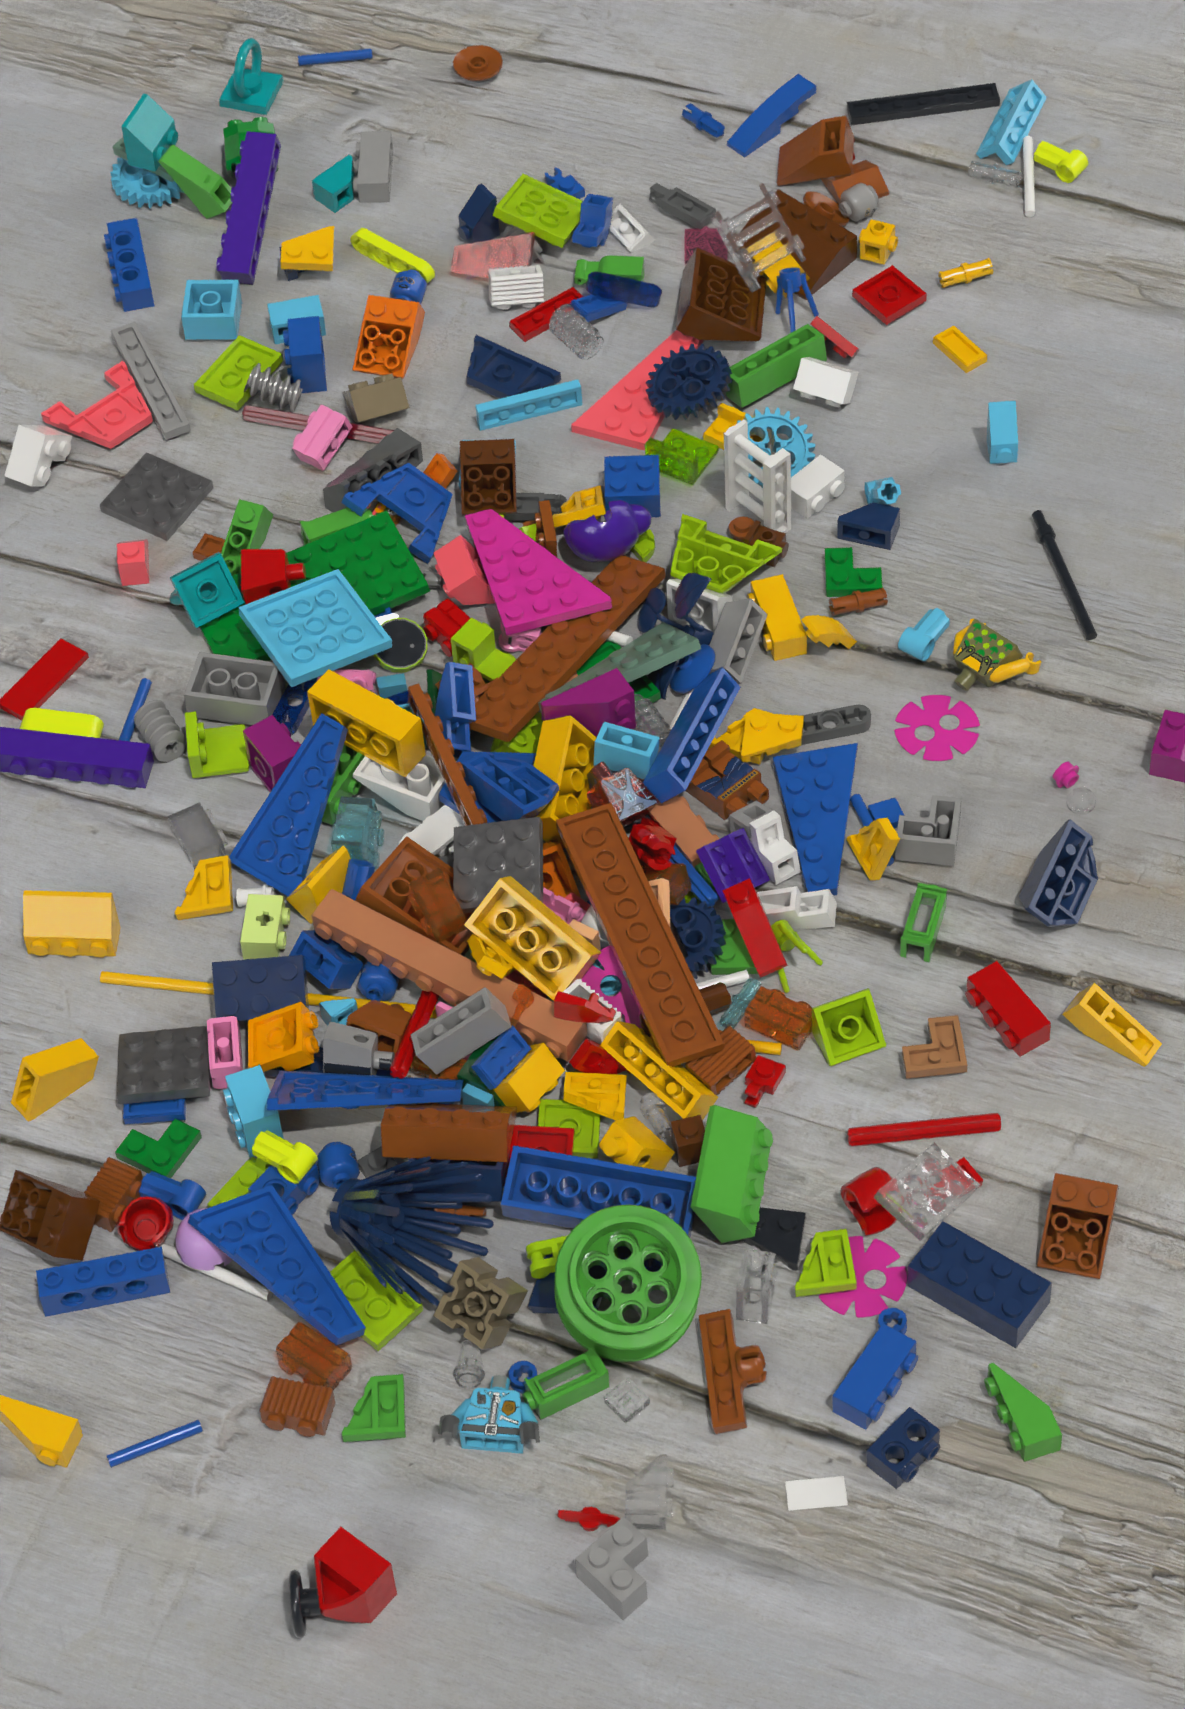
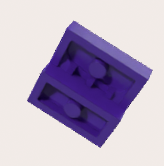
(732, 861)

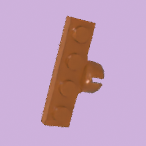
(728, 1370)

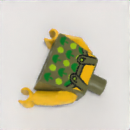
(988, 656)

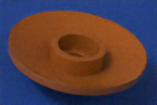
(477, 62)
(825, 206)

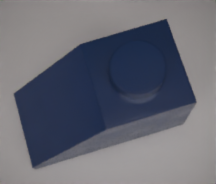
(477, 217)
(870, 525)

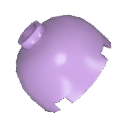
(196, 1249)

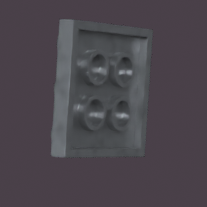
(156, 496)
(494, 852)
(163, 1065)

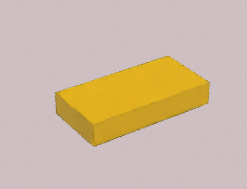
(960, 349)

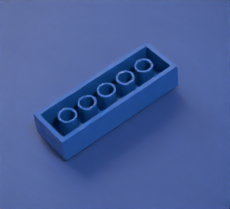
(569, 1188)

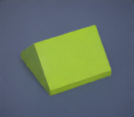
(847, 1027)

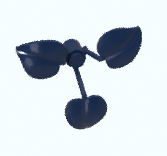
(685, 598)

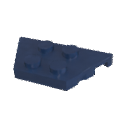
(505, 371)

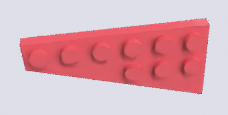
(625, 410)

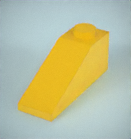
(1111, 1025)
(44, 1432)

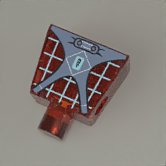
(625, 792)

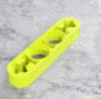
(389, 254)

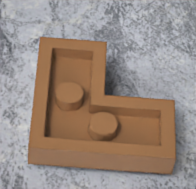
(942, 1056)

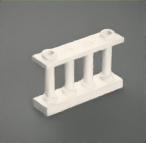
(774, 476)

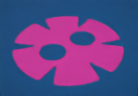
(939, 746)
(624, 1000)
(868, 1300)

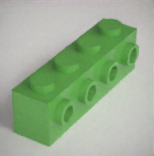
(774, 365)
(343, 782)

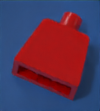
(267, 573)

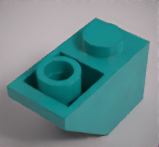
(335, 185)

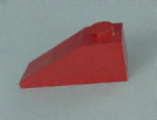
(755, 927)

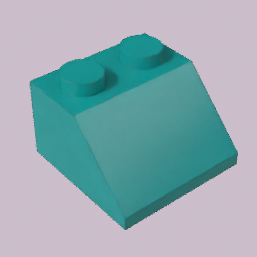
(148, 134)

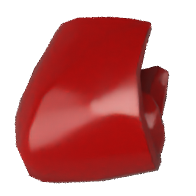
(859, 1198)
(145, 1223)

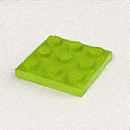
(540, 210)

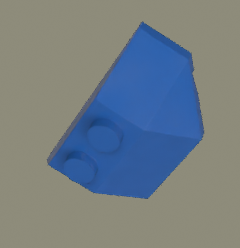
(509, 786)

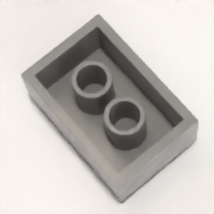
(233, 688)

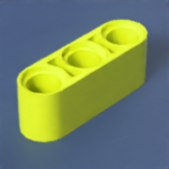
(62, 722)

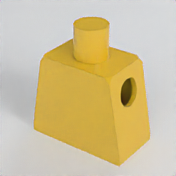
(635, 1145)

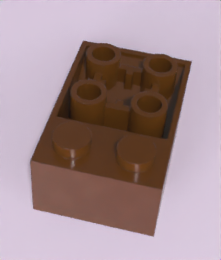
(488, 476)
(49, 1216)

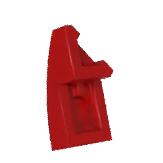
(581, 1010)
(595, 1059)

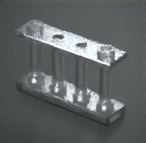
(743, 255)

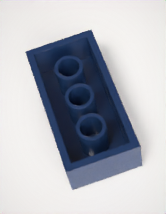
(979, 1284)

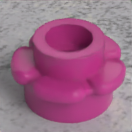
(1066, 775)

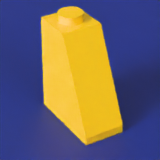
(52, 1076)

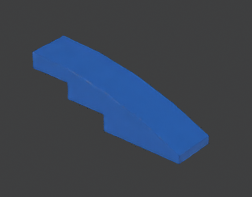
(770, 115)

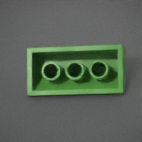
(731, 1173)

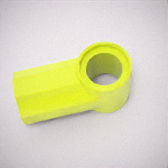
(1066, 164)
(290, 1159)

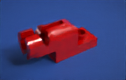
(652, 844)

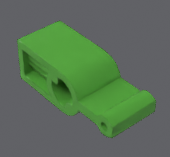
(623, 266)

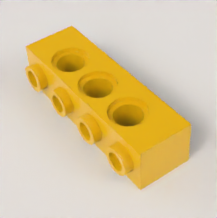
(671, 1084)

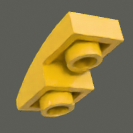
(827, 631)

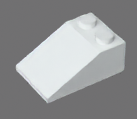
(414, 794)

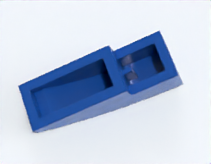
(456, 705)

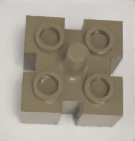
(480, 1303)

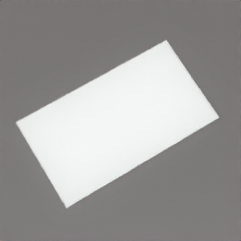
(816, 1493)

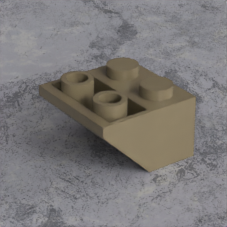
(377, 399)

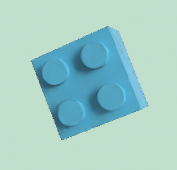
(211, 309)
(247, 1106)

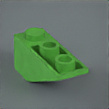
(201, 184)
(246, 531)
(1028, 1418)

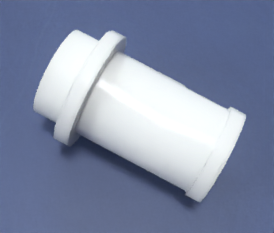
(242, 894)

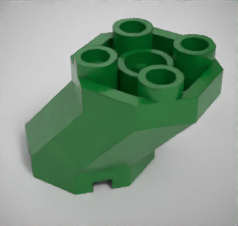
(236, 133)

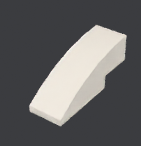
(800, 909)

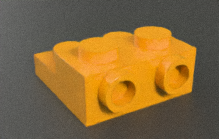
(283, 1038)

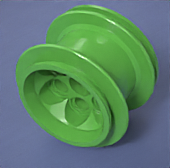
(647, 1236)

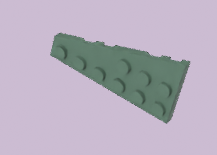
(640, 657)

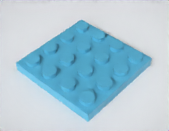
(315, 627)

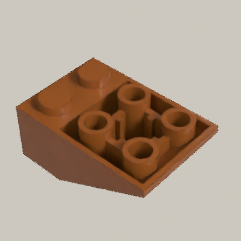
(817, 152)
(1078, 1225)

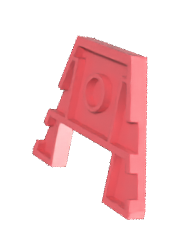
(109, 419)

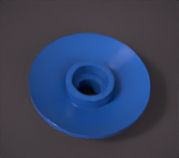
(693, 669)

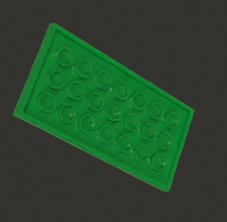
(366, 554)

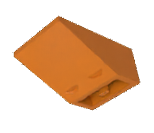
(388, 336)

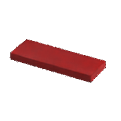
(43, 678)

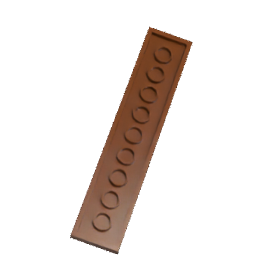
(562, 650)
(639, 935)

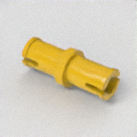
(965, 272)

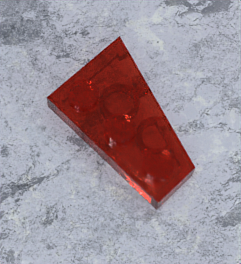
(497, 253)

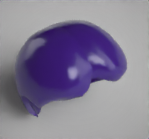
(611, 539)

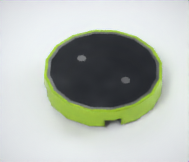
(408, 645)

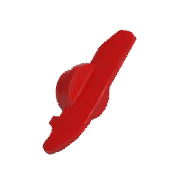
(588, 1518)

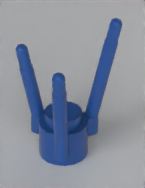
(790, 280)

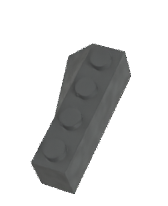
(389, 454)

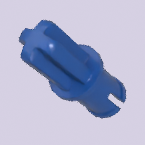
(703, 121)

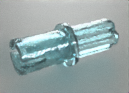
(739, 1003)

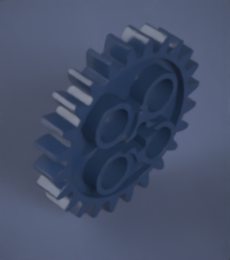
(689, 381)
(699, 932)

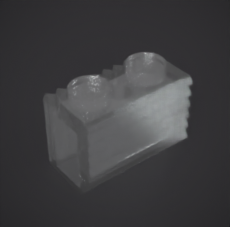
(196, 833)

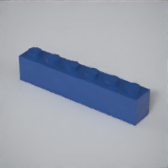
(691, 735)

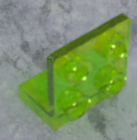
(682, 455)

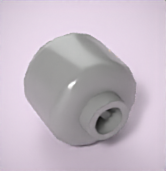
(858, 202)

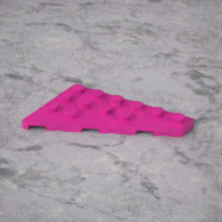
(526, 579)

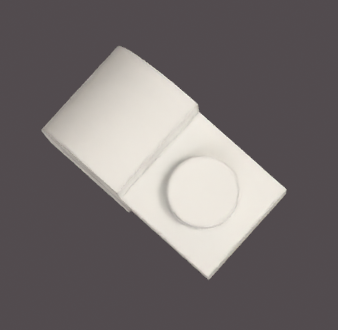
(773, 850)

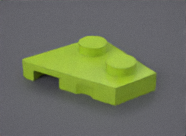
(828, 1265)

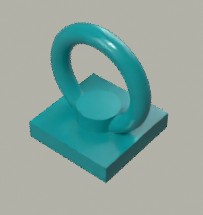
(251, 88)
(206, 590)

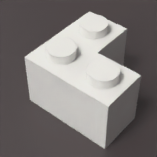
(33, 453)

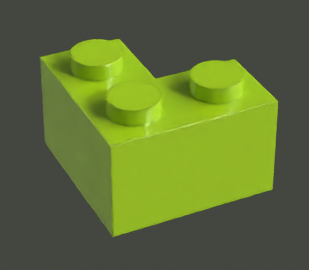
(477, 646)

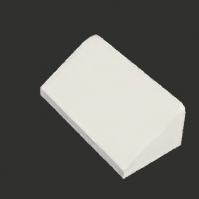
(629, 230)

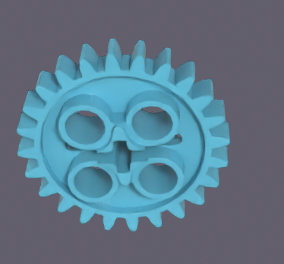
(142, 185)
(796, 445)

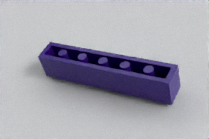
(249, 207)
(75, 757)

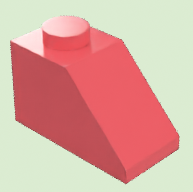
(133, 562)

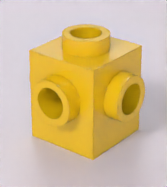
(877, 241)

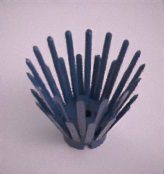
(378, 1214)

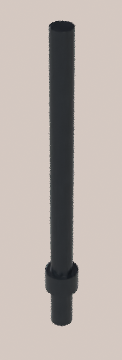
(1047, 536)

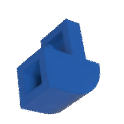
(594, 221)

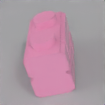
(321, 437)
(224, 1049)

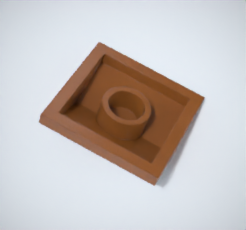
(862, 172)

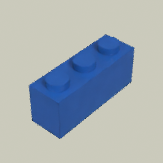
(875, 1377)

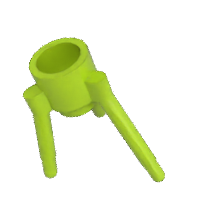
(788, 940)

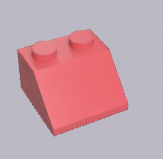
(462, 573)

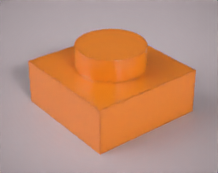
(441, 470)

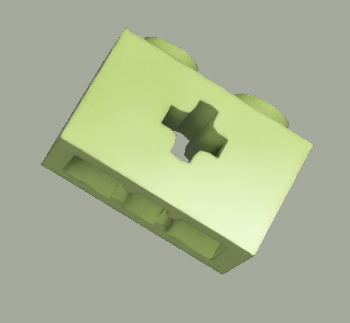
(264, 926)

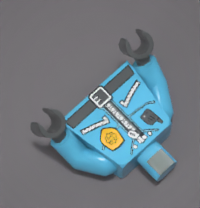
(492, 1419)

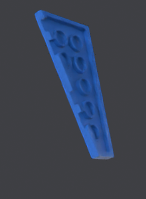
(817, 806)
(287, 824)
(351, 1091)
(273, 1248)

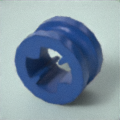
(893, 1313)
(516, 1372)

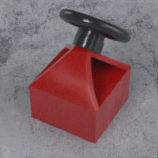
(351, 1583)

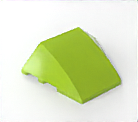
(717, 556)

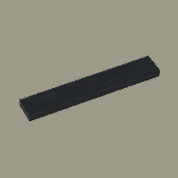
(923, 104)

